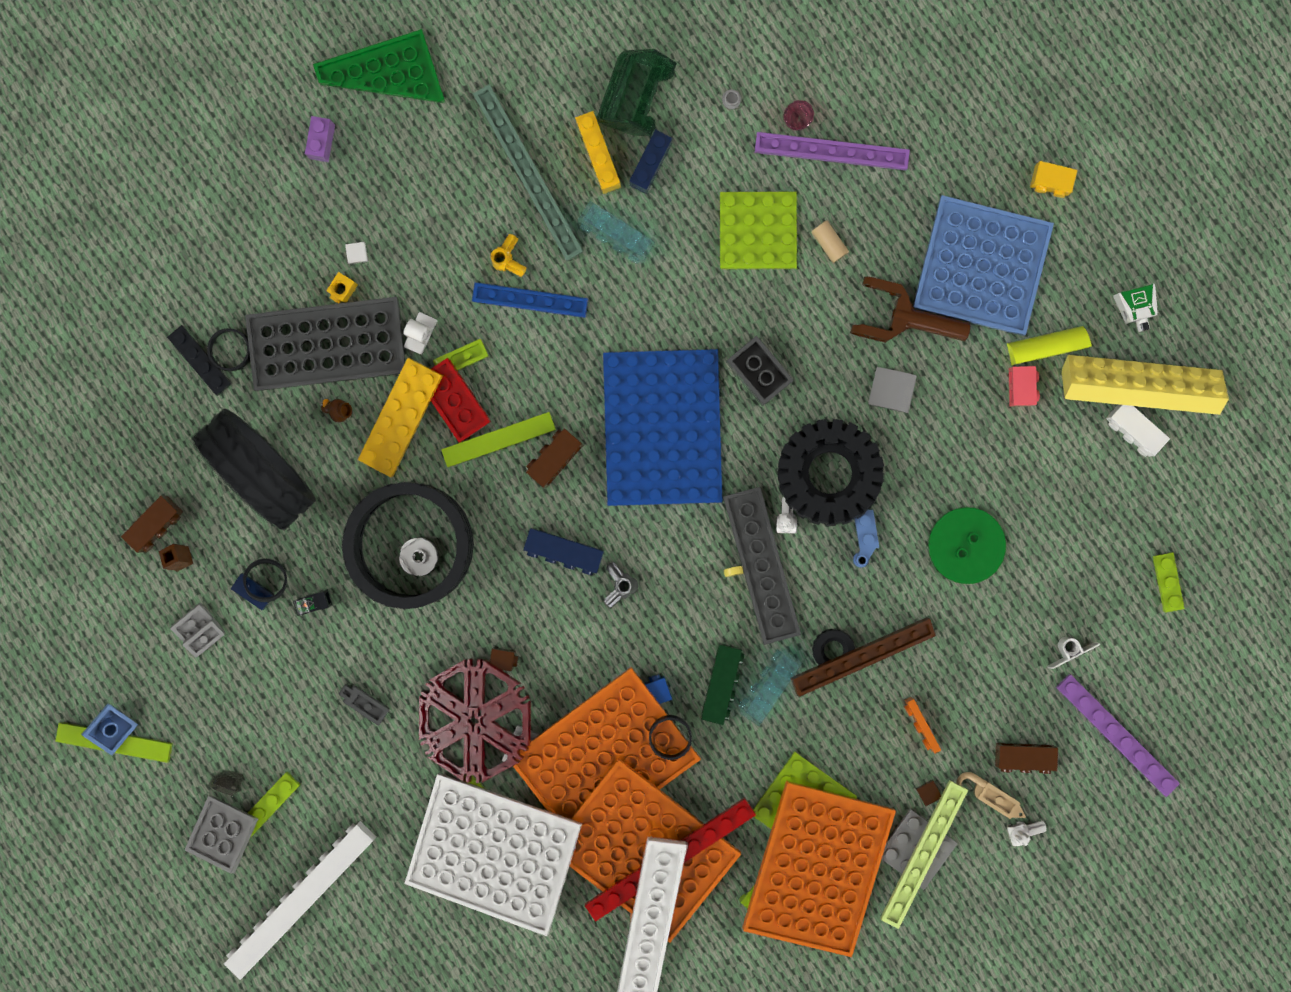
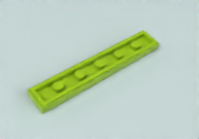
(498, 439)
(132, 746)

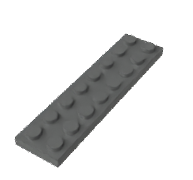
(761, 565)

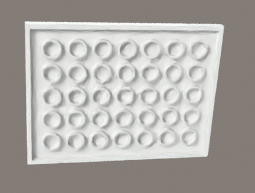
(493, 854)

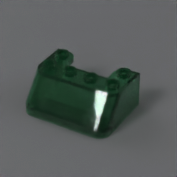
(633, 89)

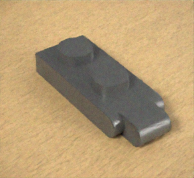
(364, 703)

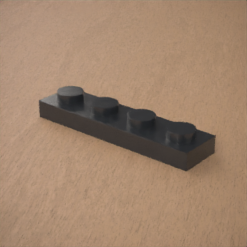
(199, 360)

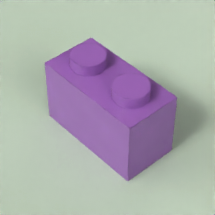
(319, 139)

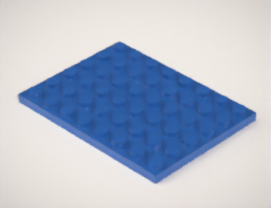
(662, 427)

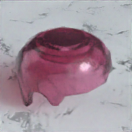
(796, 109)

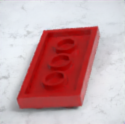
(457, 403)

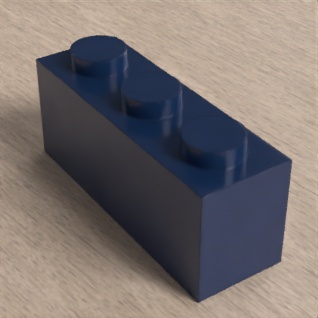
(651, 161)

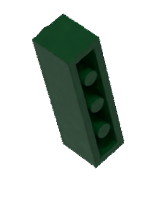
(721, 684)

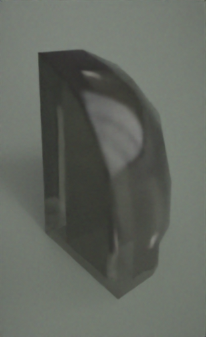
(226, 782)

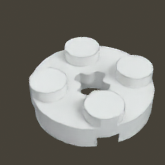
(408, 554)

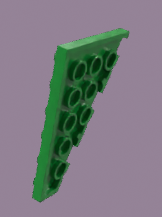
(390, 68)

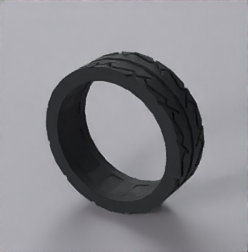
(253, 469)
(354, 557)

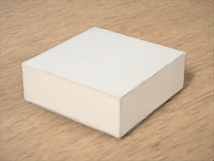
(356, 253)

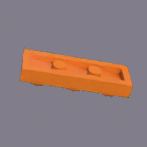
(921, 725)

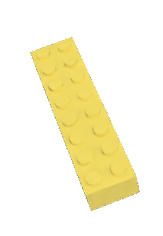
(1144, 384)

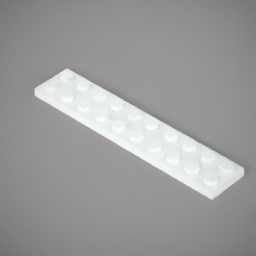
(652, 915)

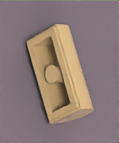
(830, 241)

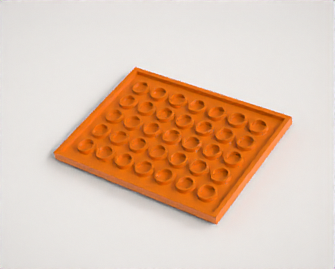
(585, 743)
(615, 833)
(818, 869)

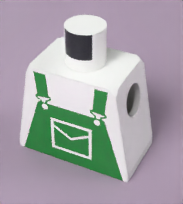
(1138, 305)

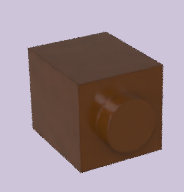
(175, 557)
(504, 658)

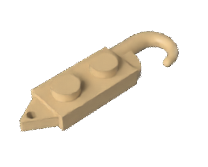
(993, 796)

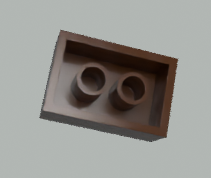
(553, 457)

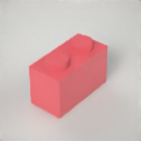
(1023, 386)

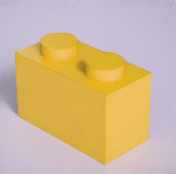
(1053, 179)

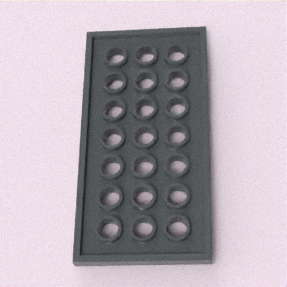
(314, 315)

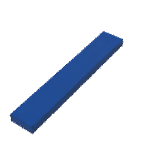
(529, 300)

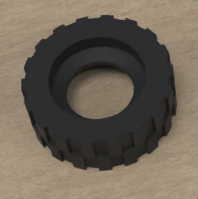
(827, 636)

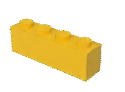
(598, 152)

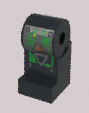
(312, 602)

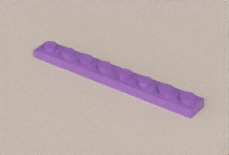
(832, 151)
(1117, 735)

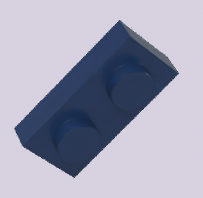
(254, 587)

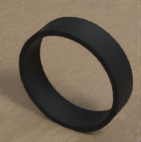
(210, 347)
(263, 561)
(674, 756)

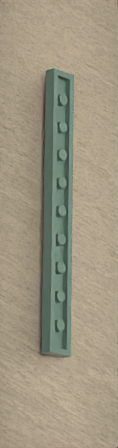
(528, 172)

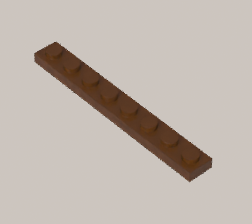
(862, 657)

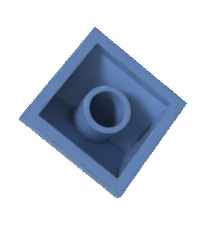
(109, 729)

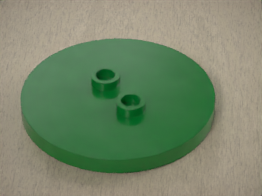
(967, 545)

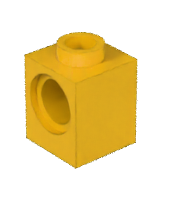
(339, 280)

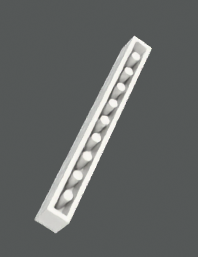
(300, 900)

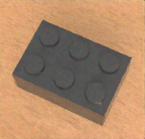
(759, 371)

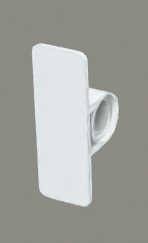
(1074, 652)

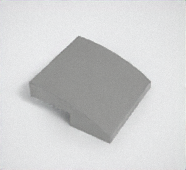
(892, 389)
(197, 630)

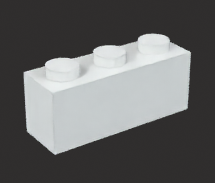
(1137, 429)

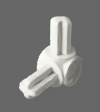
(787, 520)
(1021, 833)

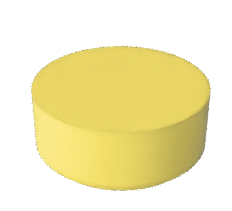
(733, 571)

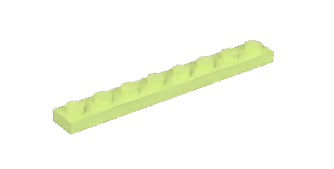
(923, 854)

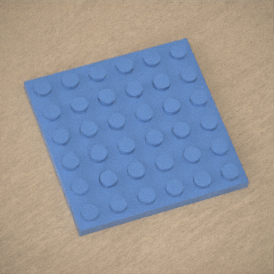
(983, 265)

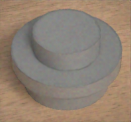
(731, 99)

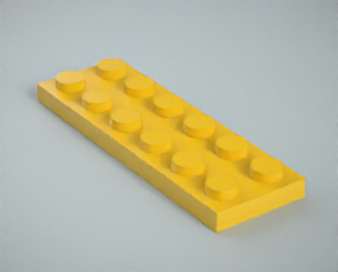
(400, 417)

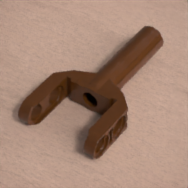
(907, 317)

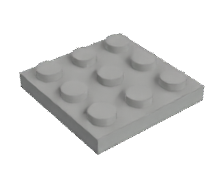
(221, 834)
(904, 840)

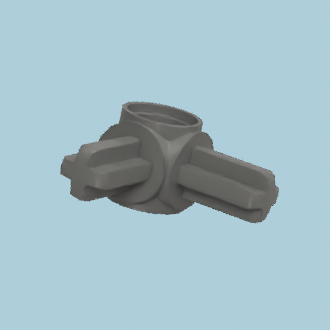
(620, 579)

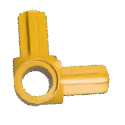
(505, 251)

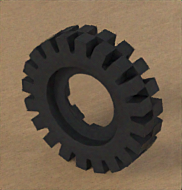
(840, 439)

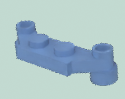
(866, 537)

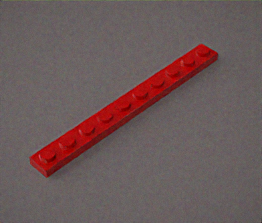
(696, 842)

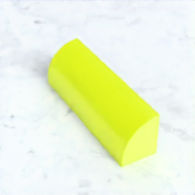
(1048, 345)

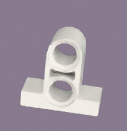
(419, 332)

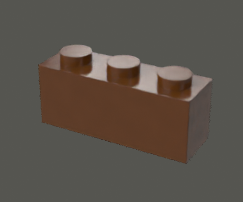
(152, 524)
(1026, 757)

